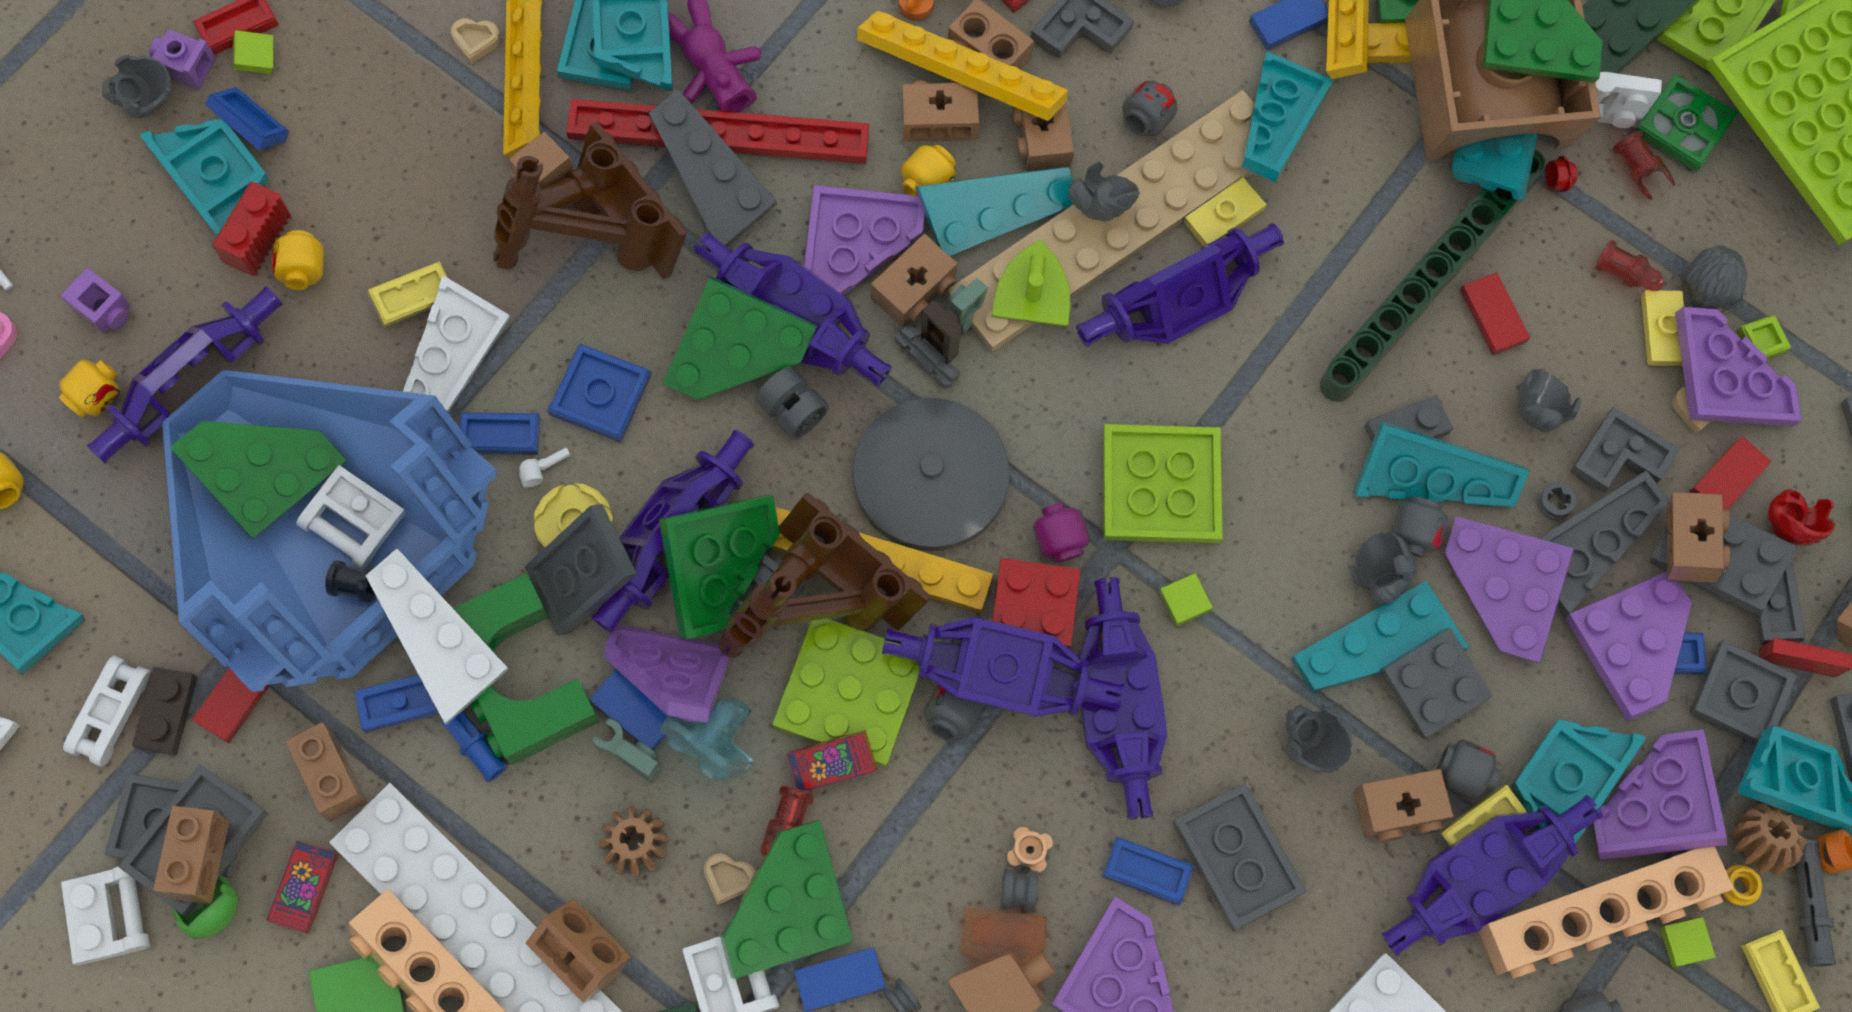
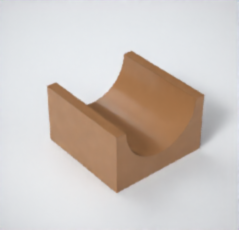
(1472, 104)

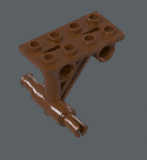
(599, 184)
(822, 544)

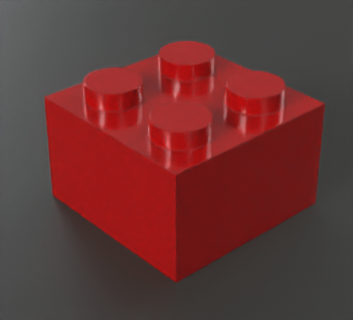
(1037, 597)

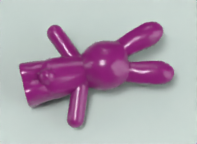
(717, 68)

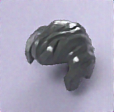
(138, 86)
(1101, 196)
(1716, 278)
(1545, 401)
(1384, 567)
(1317, 739)

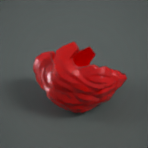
(1797, 522)

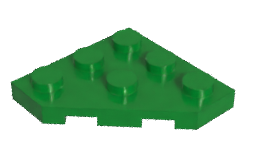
(1540, 40)
(735, 341)
(257, 468)
(715, 558)
(788, 905)

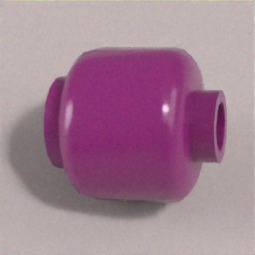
(1061, 533)

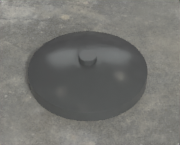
(930, 474)

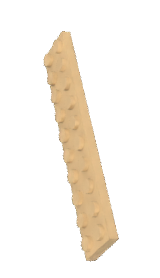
(1171, 186)

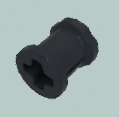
(348, 581)

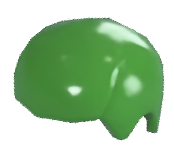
(210, 918)

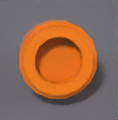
(916, 9)
(1839, 850)

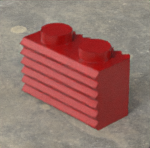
(251, 229)

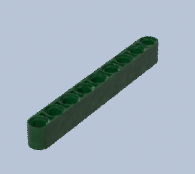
(1422, 287)

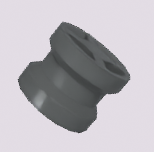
(1019, 890)

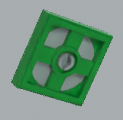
(1686, 122)

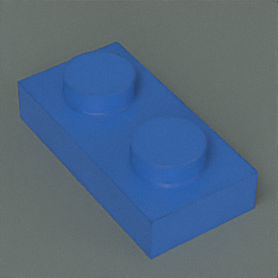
(393, 703)

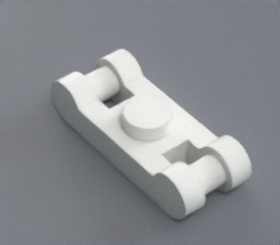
(107, 710)

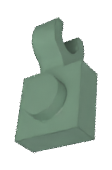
(967, 301)
(638, 757)

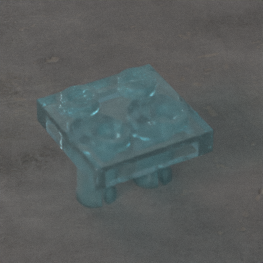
(712, 741)

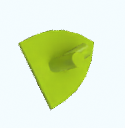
(1033, 288)

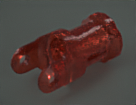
(1641, 160)
(1636, 272)
(788, 814)

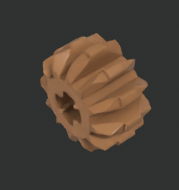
(1768, 839)
(621, 851)

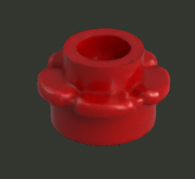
(1561, 174)

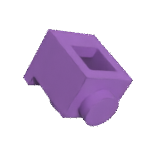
(184, 57)
(97, 301)

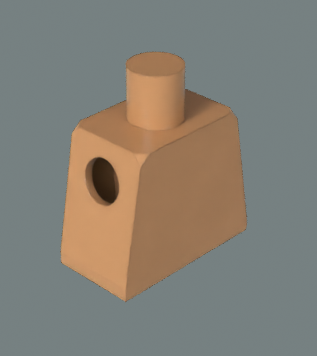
(1003, 983)

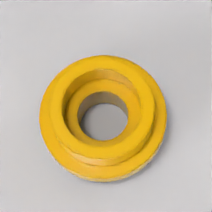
(1752, 885)

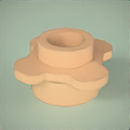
(1026, 838)

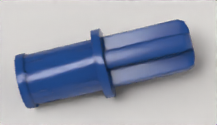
(475, 746)

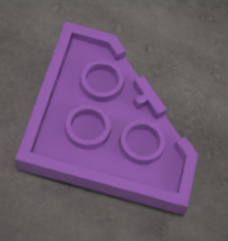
(859, 233)
(1729, 374)
(1511, 583)
(1635, 641)
(670, 670)
(1664, 802)
(1117, 968)

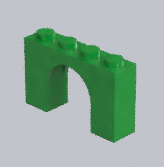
(522, 725)

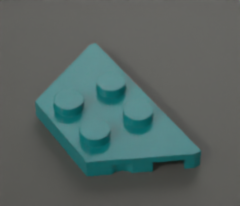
(634, 39)
(1497, 163)
(207, 167)
(1574, 764)
(1799, 778)

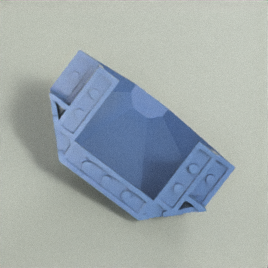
(265, 598)

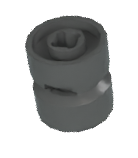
(795, 406)

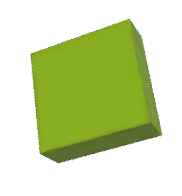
(252, 52)
(1766, 336)
(1185, 599)
(1687, 942)

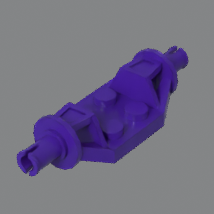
(1183, 293)
(804, 294)
(161, 372)
(672, 497)
(1003, 667)
(1140, 723)
(1490, 873)

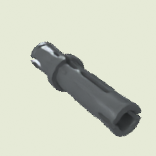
(1814, 907)

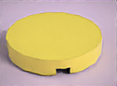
(562, 507)

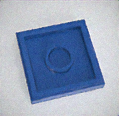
(599, 392)

